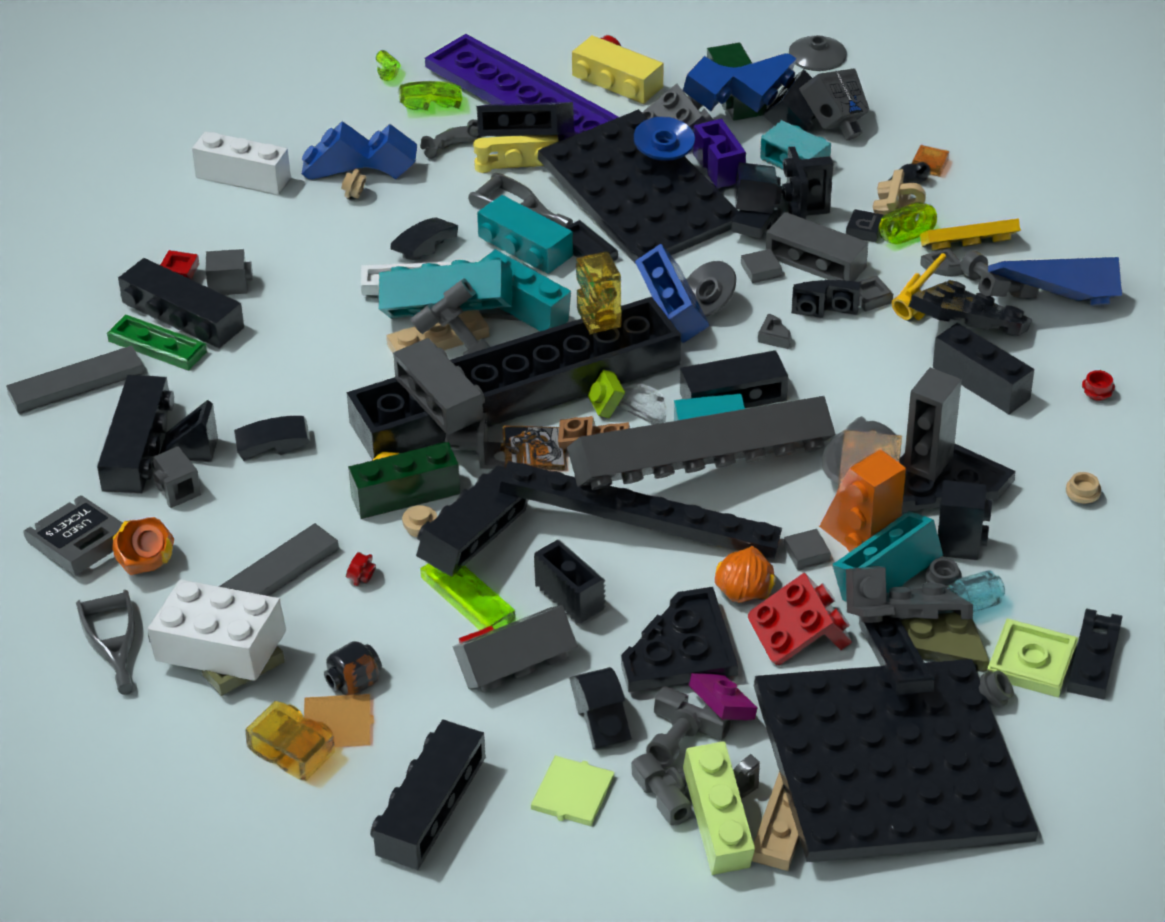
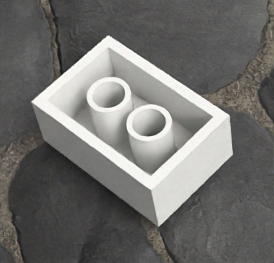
(217, 629)

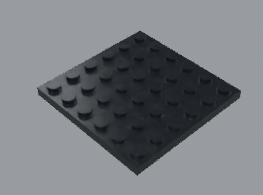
(892, 769)

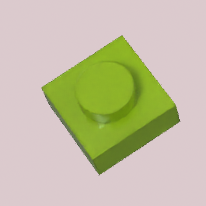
(606, 394)

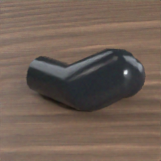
(915, 173)

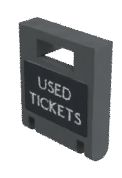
(69, 528)

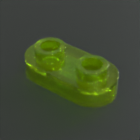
(905, 224)

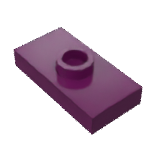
(723, 697)

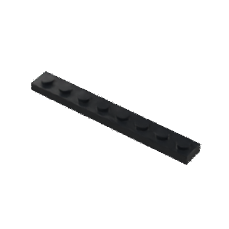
(640, 510)

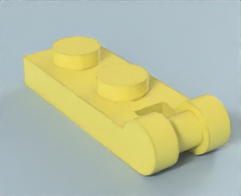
(512, 151)

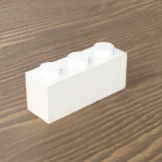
(241, 162)

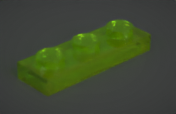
(470, 597)

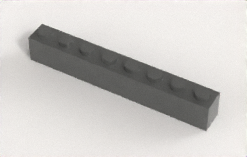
(700, 441)

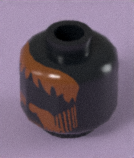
(352, 668)

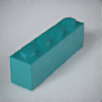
(408, 291)

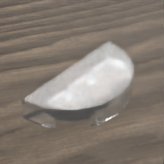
(644, 403)

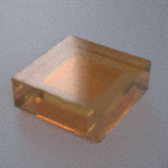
(934, 157)

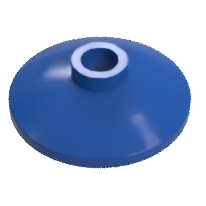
(664, 138)

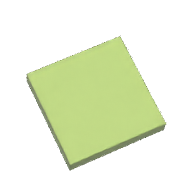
(1033, 657)

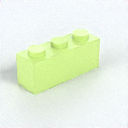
(718, 808)

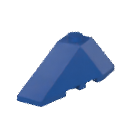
(1073, 278)

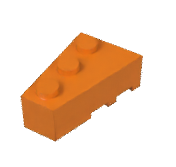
(866, 500)

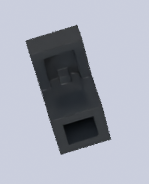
(601, 700)

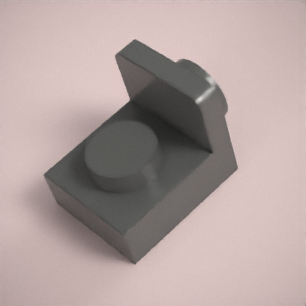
(867, 593)

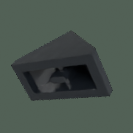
(194, 434)

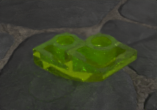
(420, 94)

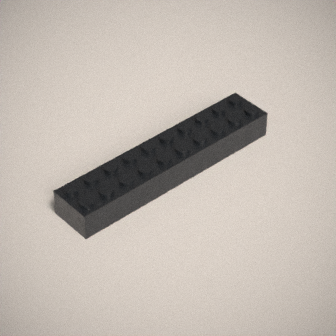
(523, 376)

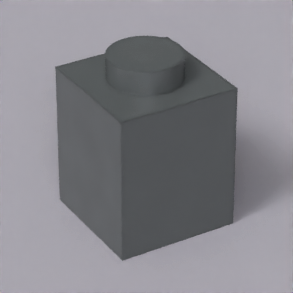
(228, 271)

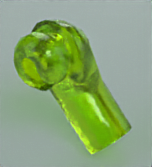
(390, 66)

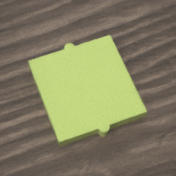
(572, 790)

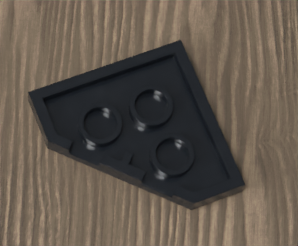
(953, 302)
(964, 467)
(681, 642)

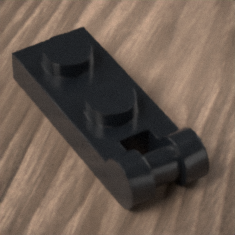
(1094, 654)

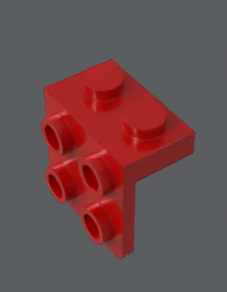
(797, 618)

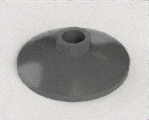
(818, 53)
(712, 285)

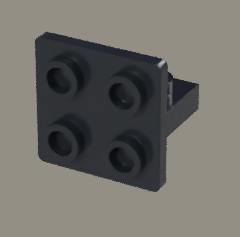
(807, 184)

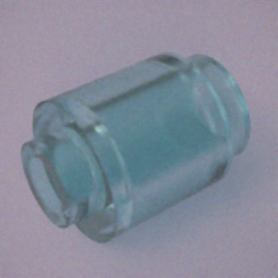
(980, 589)

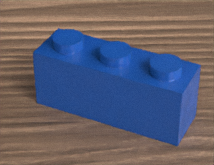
(672, 292)

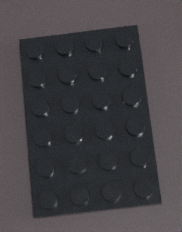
(637, 196)

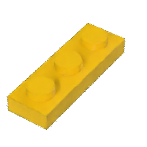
(970, 234)

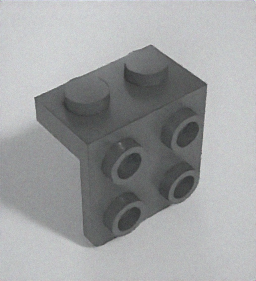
(679, 106)

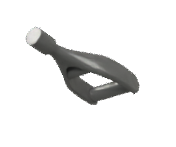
(481, 197)
(114, 649)

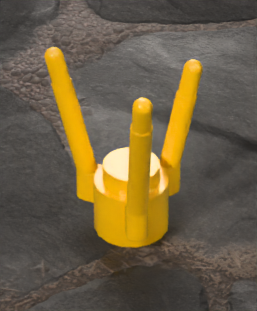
(901, 302)

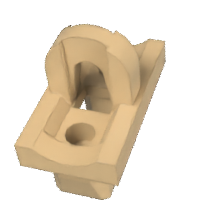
(896, 194)

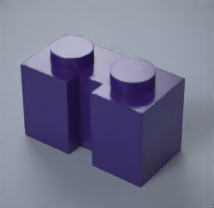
(718, 152)

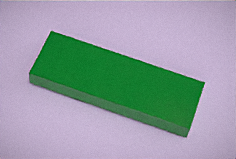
(157, 342)

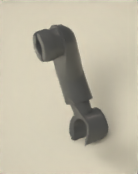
(453, 135)

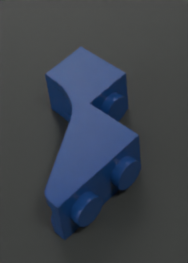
(751, 84)
(346, 150)

